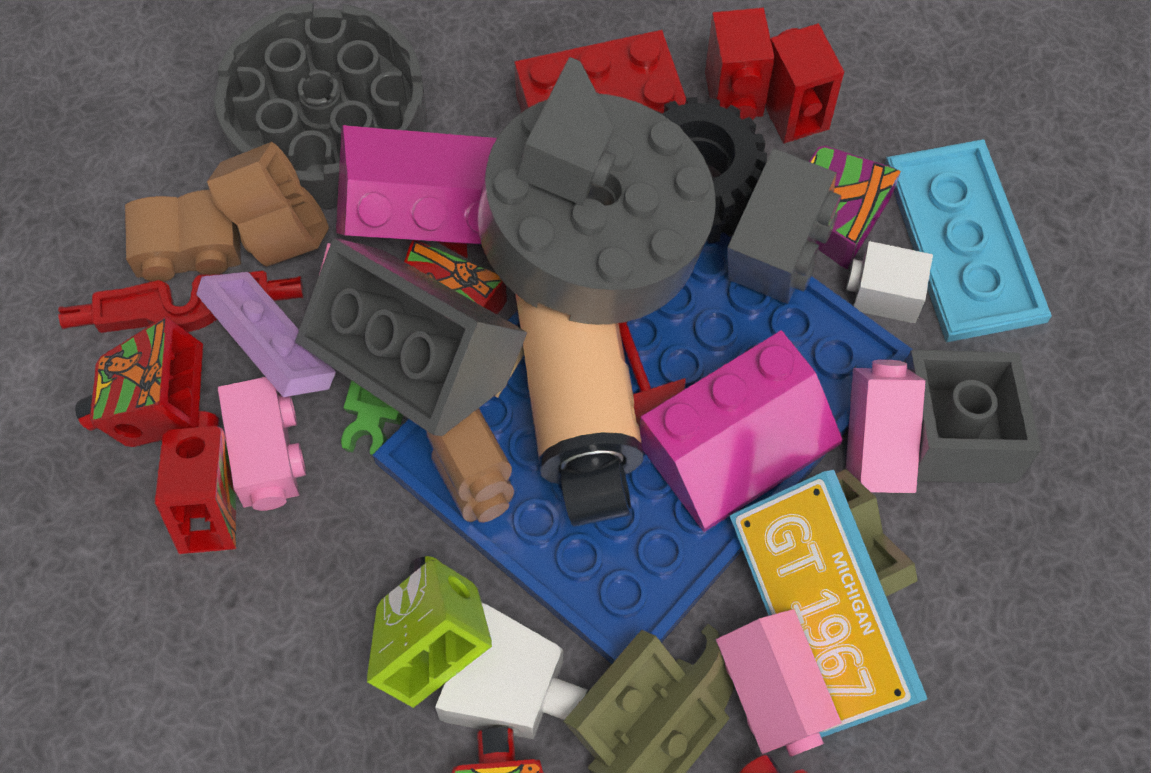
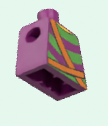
(864, 195)

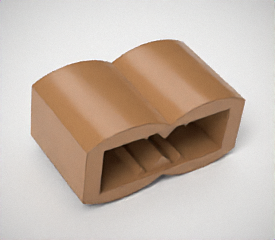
(268, 204)
(179, 236)
(474, 468)

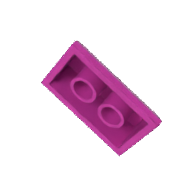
(410, 184)
(740, 430)

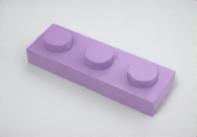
(264, 333)

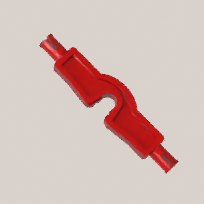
(151, 301)

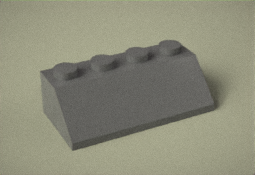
(407, 336)

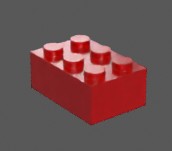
(624, 67)

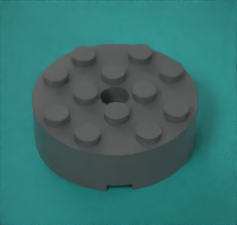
(308, 75)
(626, 243)

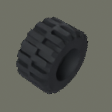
(730, 148)

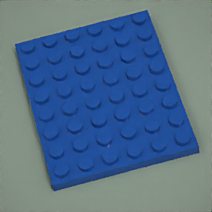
(658, 562)

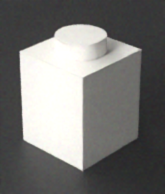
(890, 281)

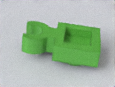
(370, 420)

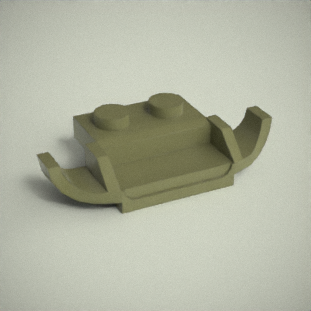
(653, 709)

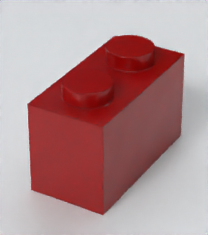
(740, 60)
(803, 83)

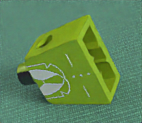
(426, 632)

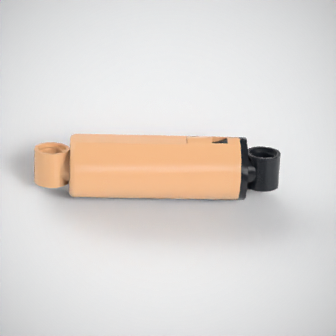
(581, 411)

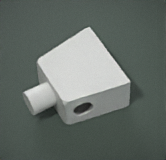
(509, 682)

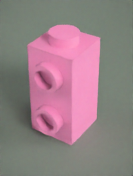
(885, 426)
(259, 443)
(779, 683)

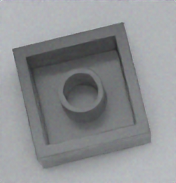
(780, 226)
(974, 417)

